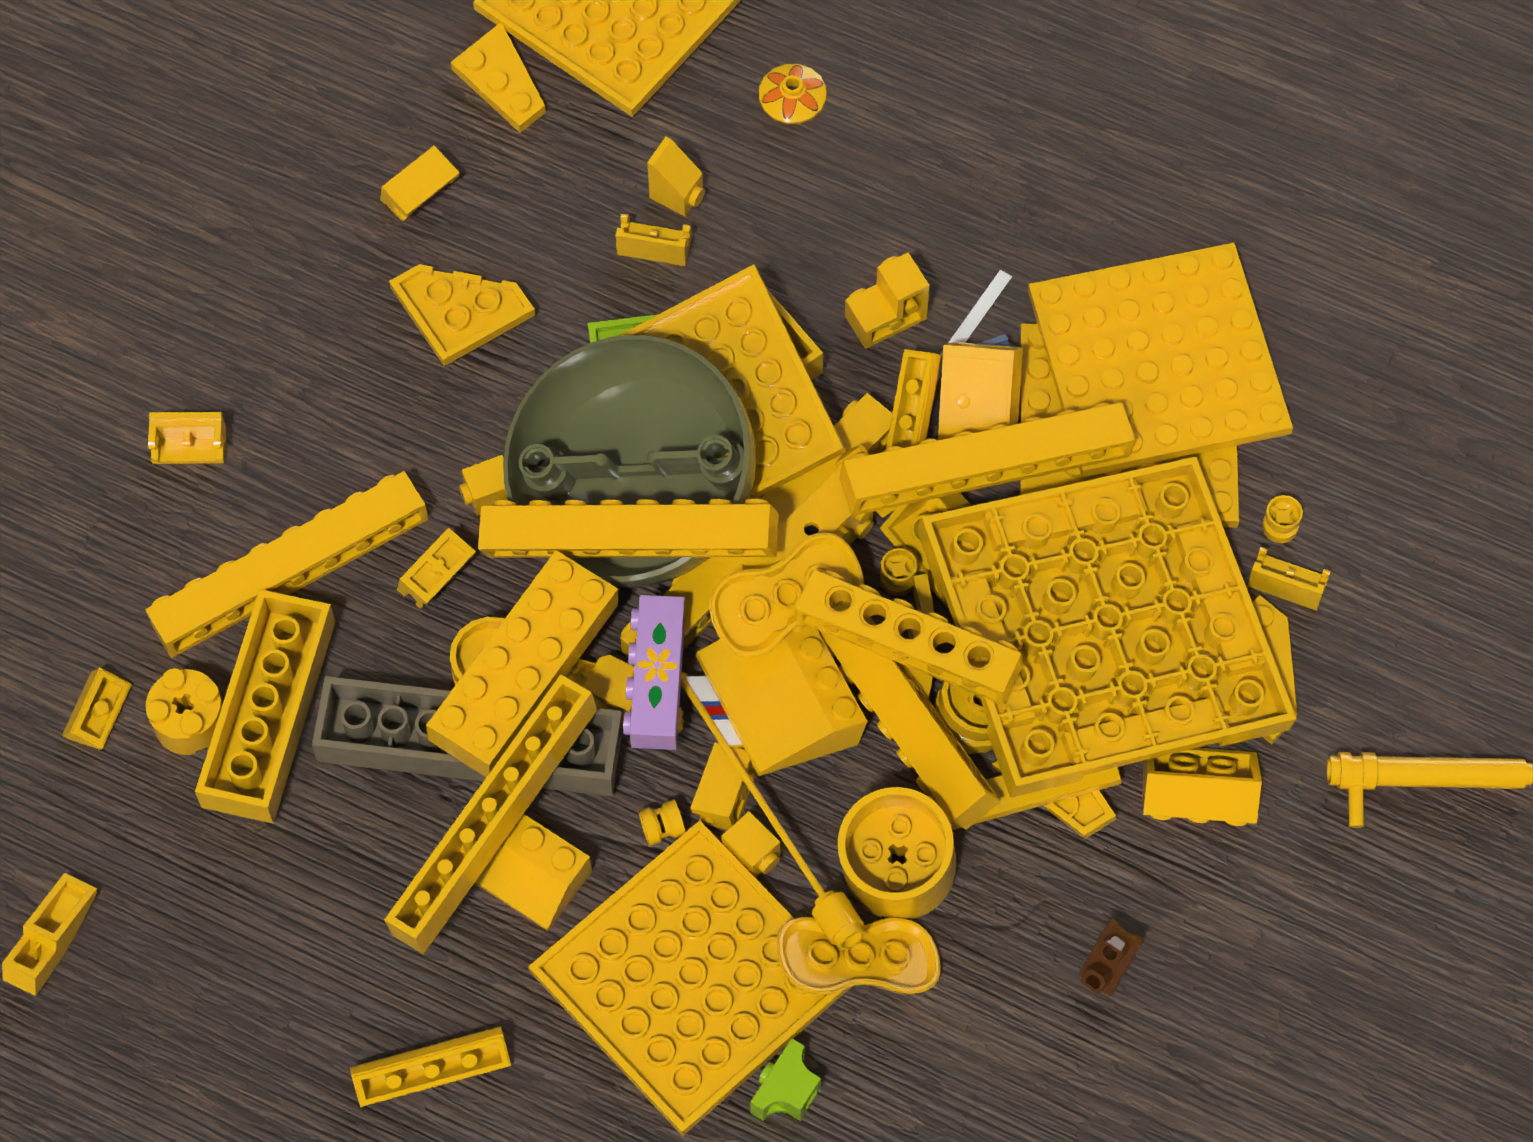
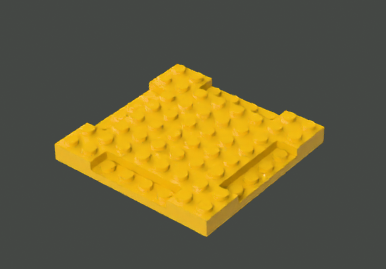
(1121, 618)

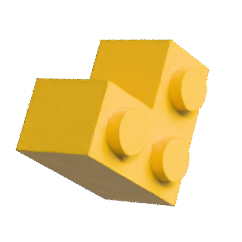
(890, 305)

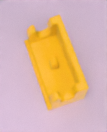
(418, 183)
(653, 242)
(186, 437)
(435, 568)
(1288, 580)
(722, 790)

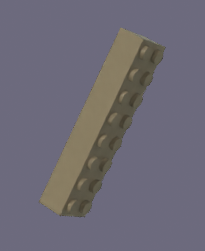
(387, 730)

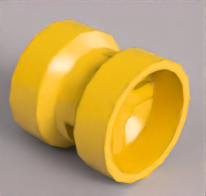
(1279, 511)
(896, 564)
(670, 821)

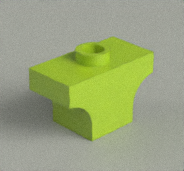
(786, 1085)

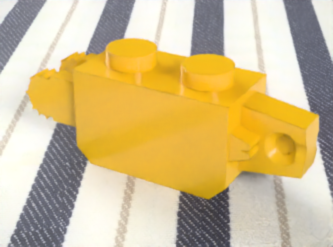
(608, 683)

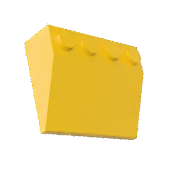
(785, 702)

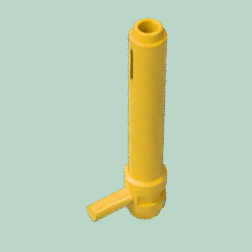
(1369, 771)

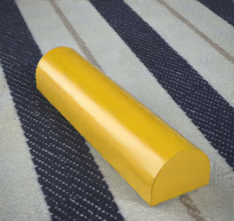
(913, 398)
(430, 1066)

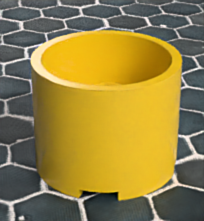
(902, 824)

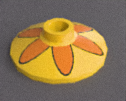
(792, 105)

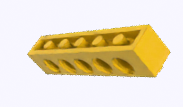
(991, 681)

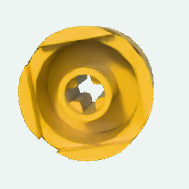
(185, 693)

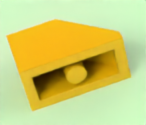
(674, 178)

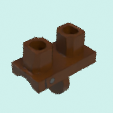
(1110, 959)

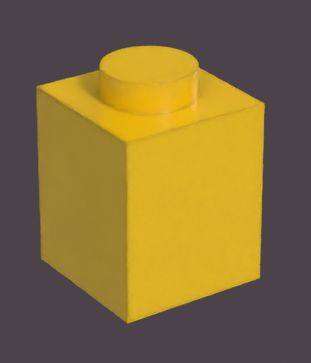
(483, 483)
(752, 845)

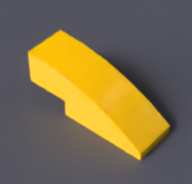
(48, 934)

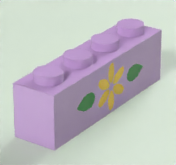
(656, 672)

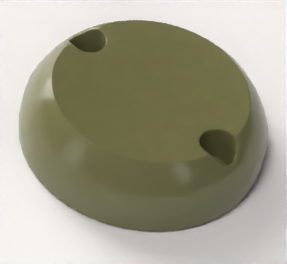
(631, 426)

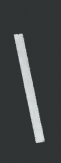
(980, 308)

